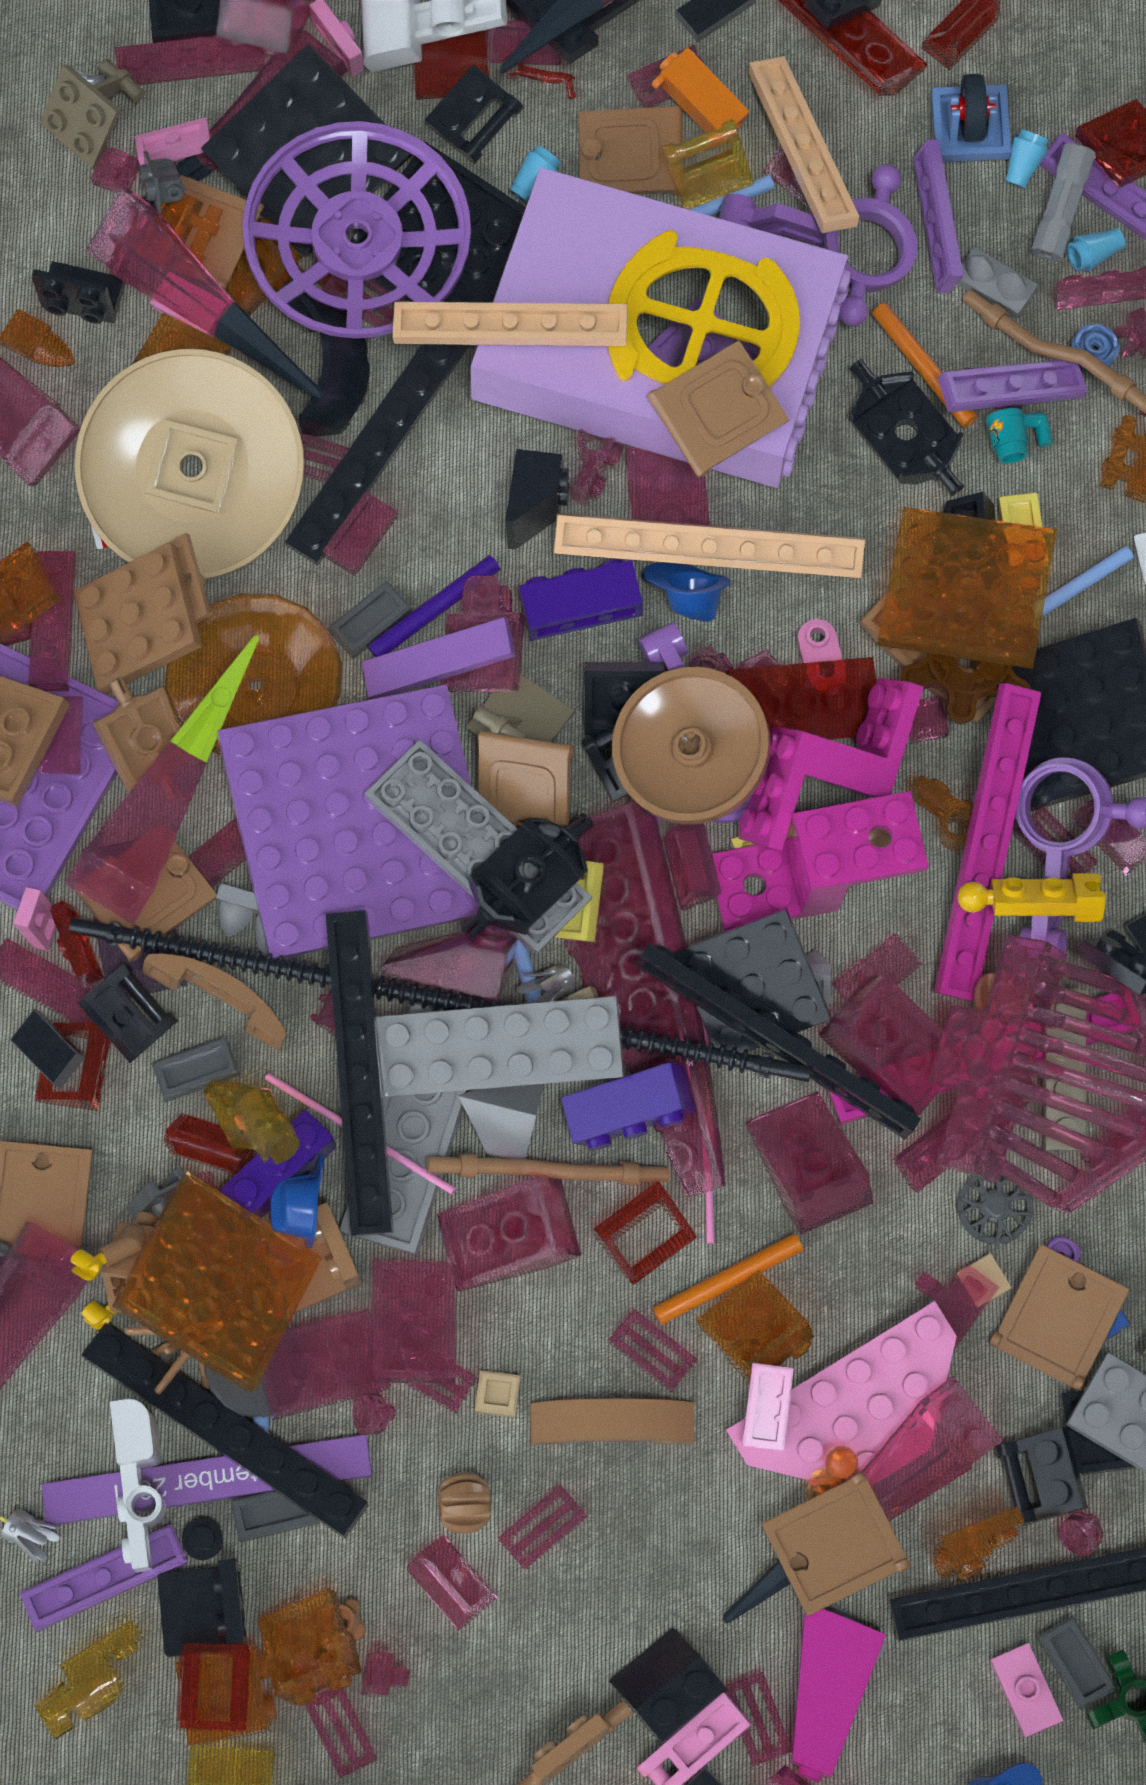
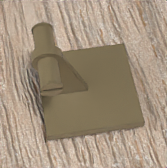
(82, 112)
(522, 713)

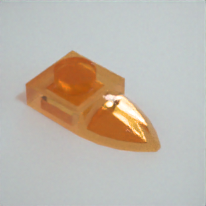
(35, 341)

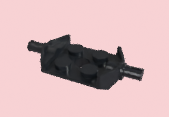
(899, 401)
(516, 902)

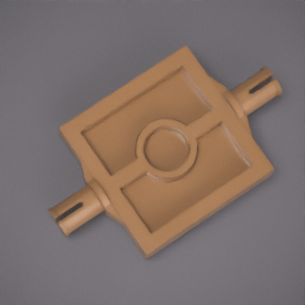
(136, 731)
(582, 1736)

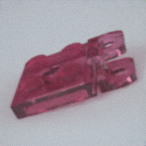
(481, 606)

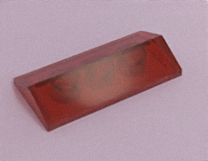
(866, 49)
(813, 696)

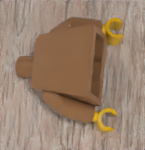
(118, 1261)

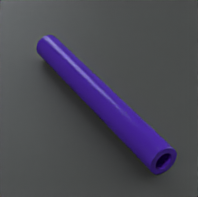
(430, 609)

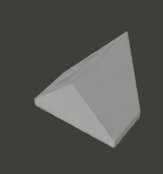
(503, 1118)

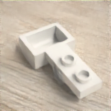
(399, 27)
(136, 1448)

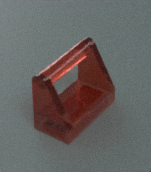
(961, 30)
(92, 1073)
(205, 1144)
(630, 1216)
(189, 1687)

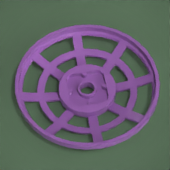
(353, 211)

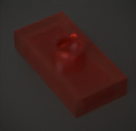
(74, 946)

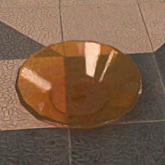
(292, 660)

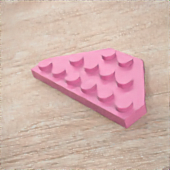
(859, 1397)

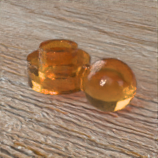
(840, 1464)

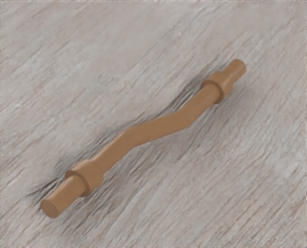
(998, 318)
(469, 1166)

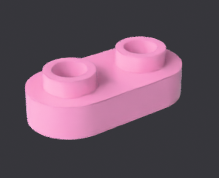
(813, 651)

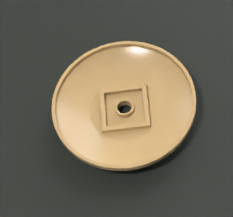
(182, 408)

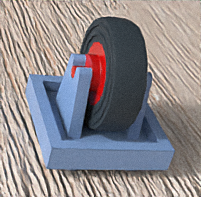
(971, 120)

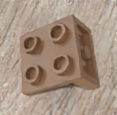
(336, 1269)

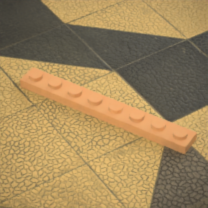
(709, 545)

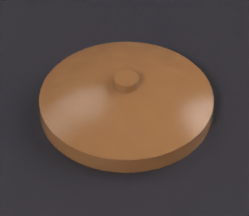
(691, 745)

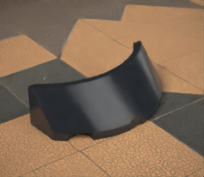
(343, 375)

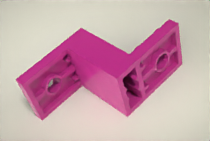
(863, 770)
(821, 859)

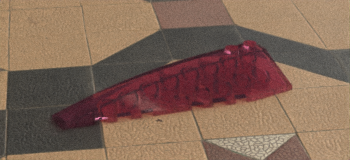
(637, 910)

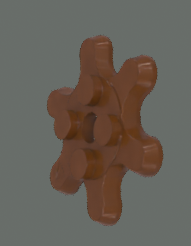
(961, 683)

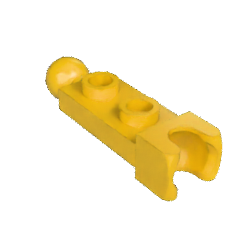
(1038, 897)

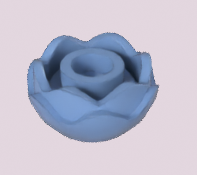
(1101, 337)

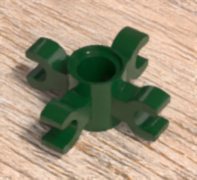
(1125, 1677)

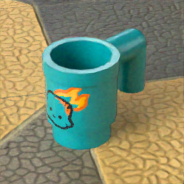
(1009, 433)

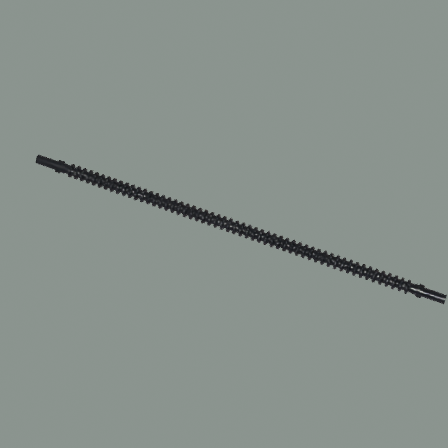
(116, 933)

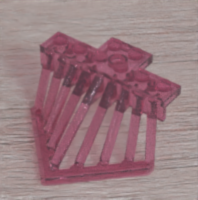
(995, 1053)

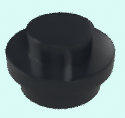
(202, 1539)

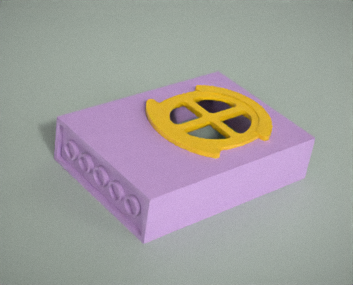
(608, 248)

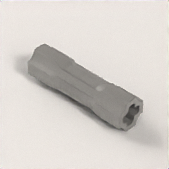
(1063, 202)

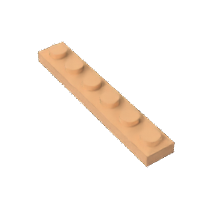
(803, 145)
(510, 323)

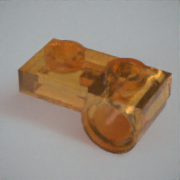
(935, 798)

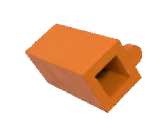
(699, 92)

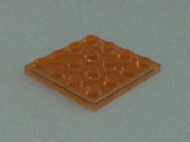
(967, 587)
(217, 1282)

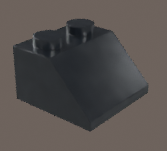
(535, 494)
(667, 1685)

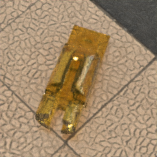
(253, 1119)
(91, 1680)

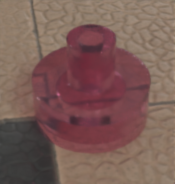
(372, 1413)
(1081, 1533)

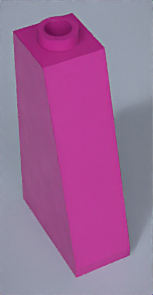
(831, 1682)

